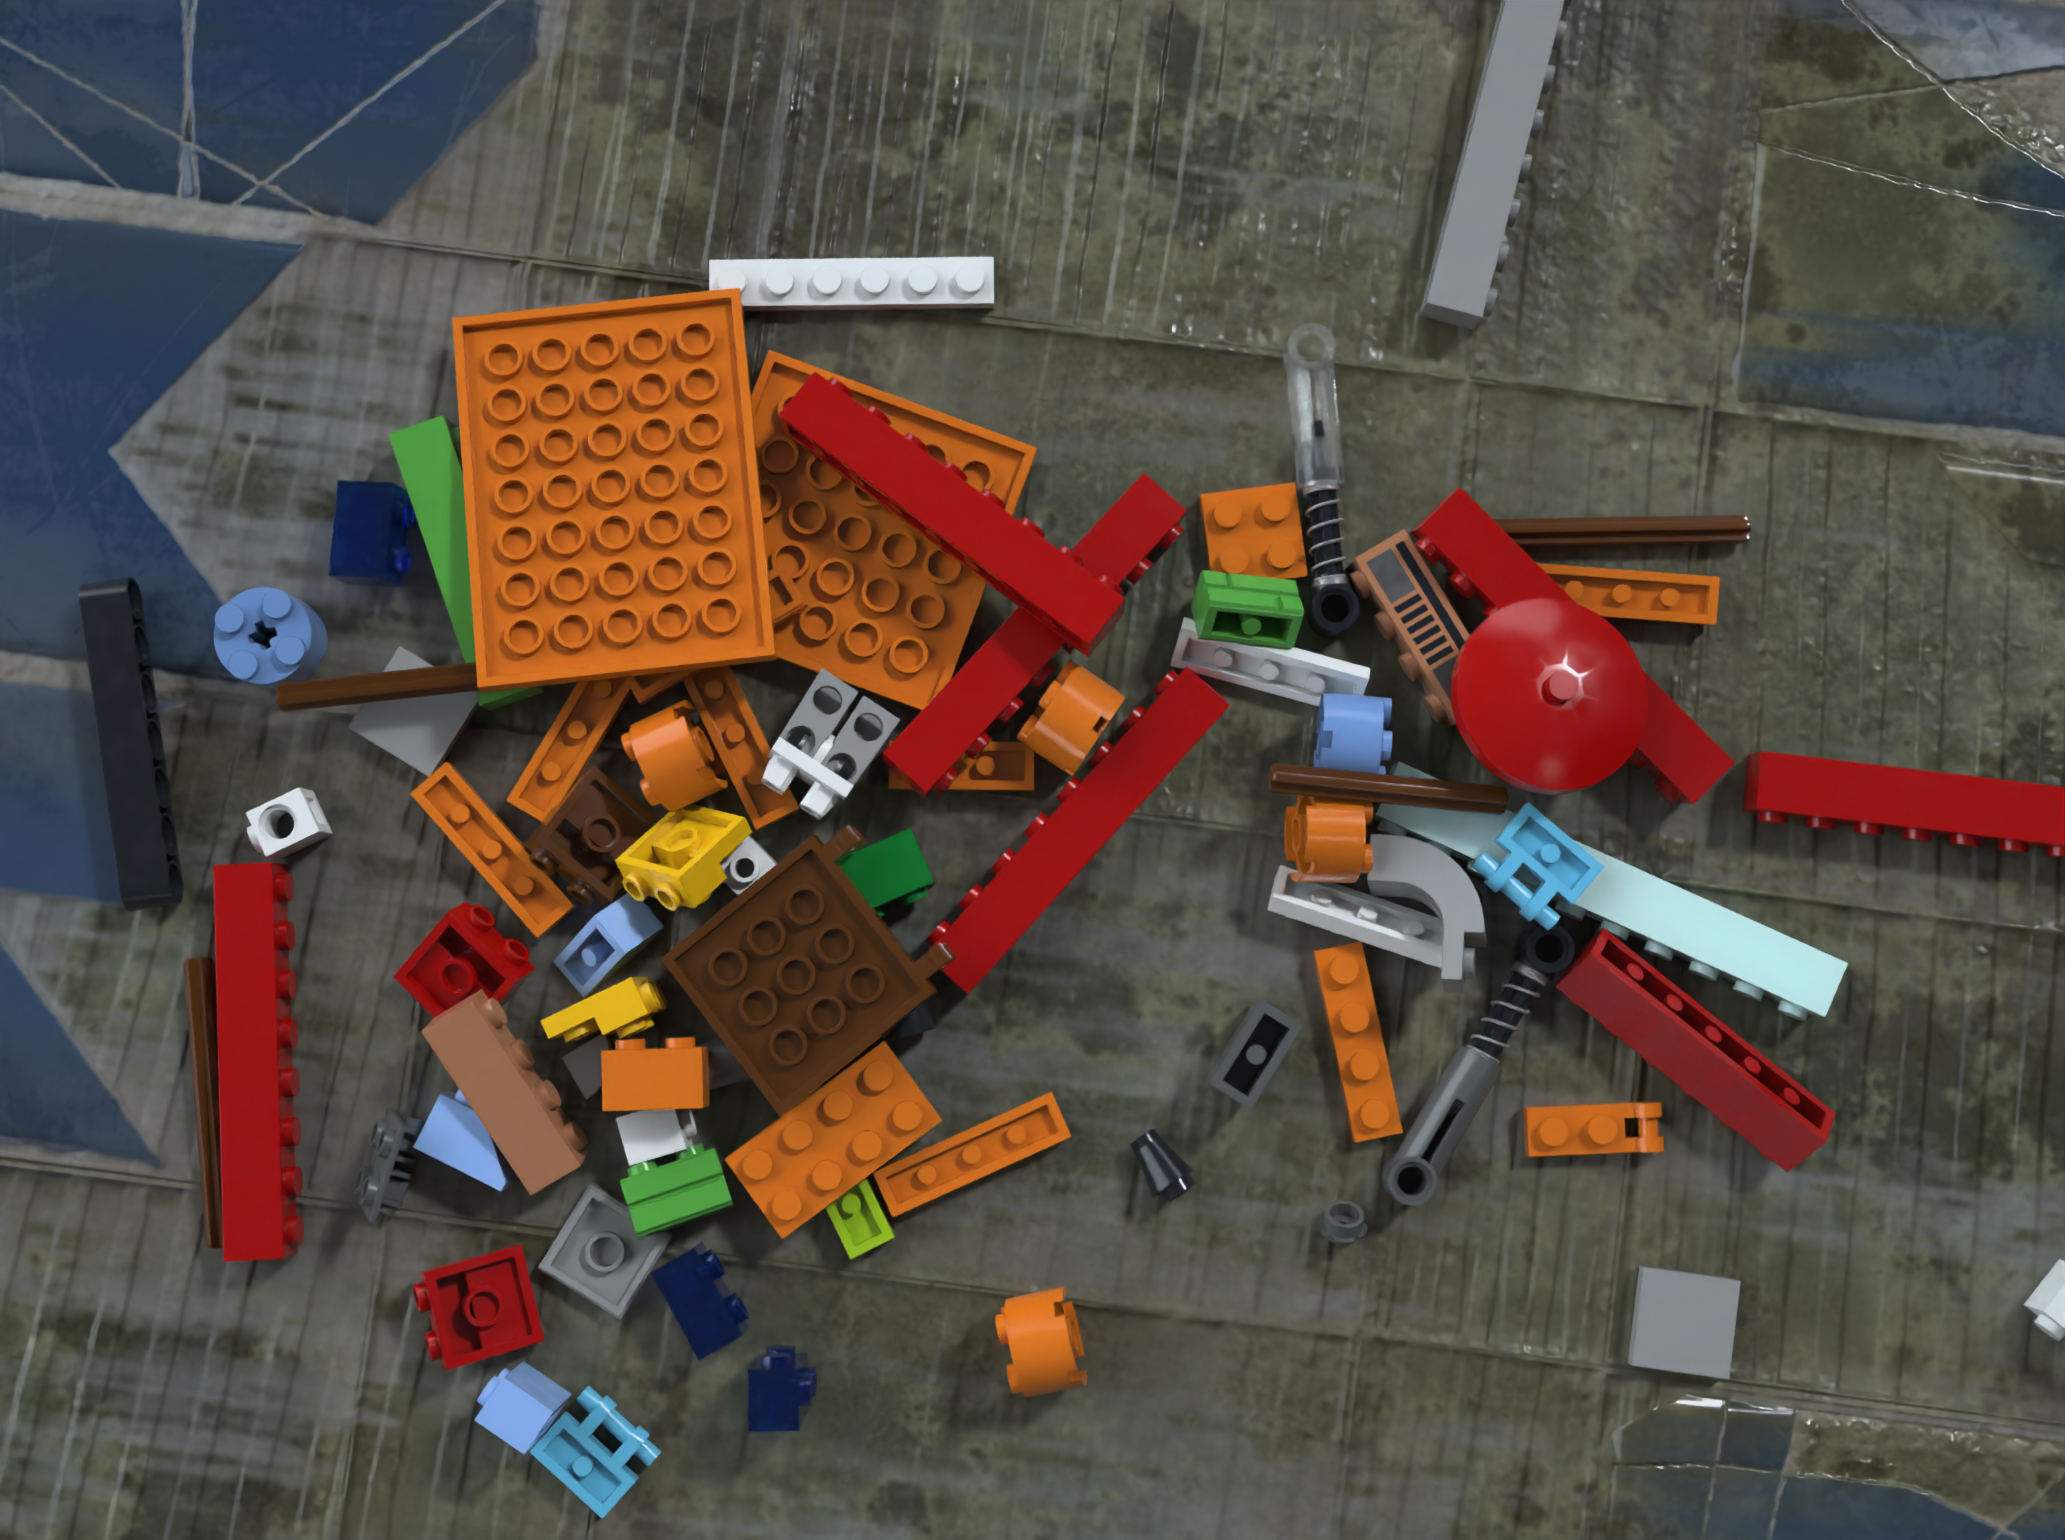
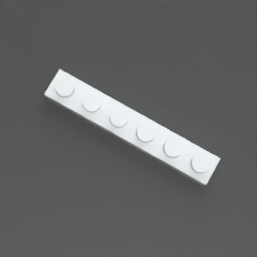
(858, 283)

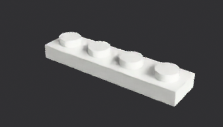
(1274, 670)
(1359, 917)

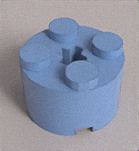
(246, 625)
(1353, 733)

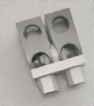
(818, 757)

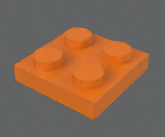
(1254, 532)

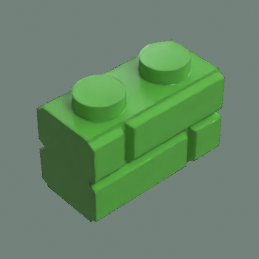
(1247, 609)
(675, 1191)

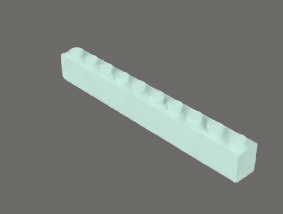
(1647, 909)

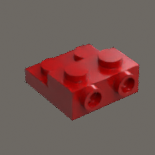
(462, 958)
(478, 1307)

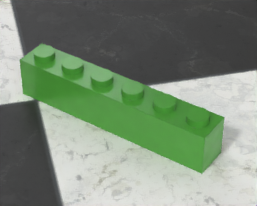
(434, 481)

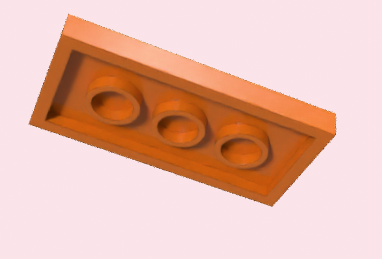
(833, 1139)

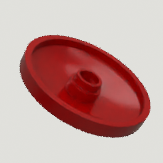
(1549, 696)

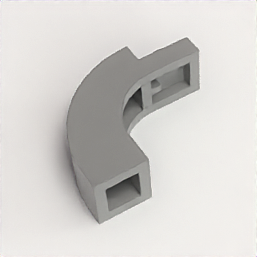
(1428, 875)

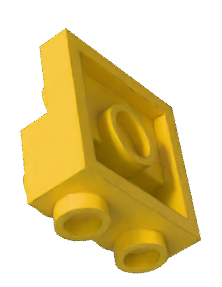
(682, 856)
(618, 1009)

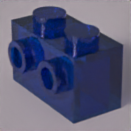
(370, 534)
(701, 1299)
(780, 1389)

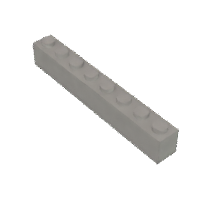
(1493, 161)

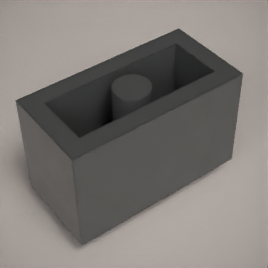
(1254, 1053)

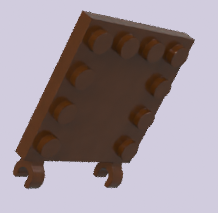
(802, 972)

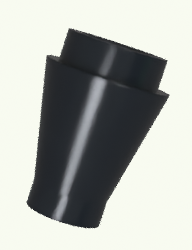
(1162, 1167)

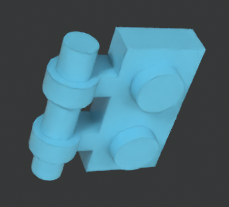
(1548, 855)
(585, 1462)

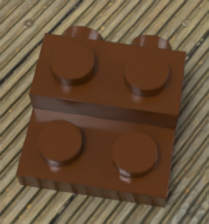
(588, 835)

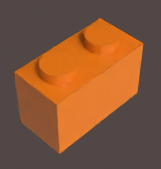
(655, 1077)

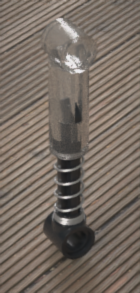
(1320, 473)

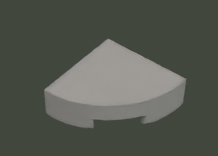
(586, 1064)

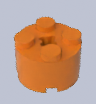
(1070, 717)
(674, 757)
(1328, 839)
(1042, 1342)

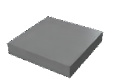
(418, 728)
(601, 1253)
(1684, 1322)

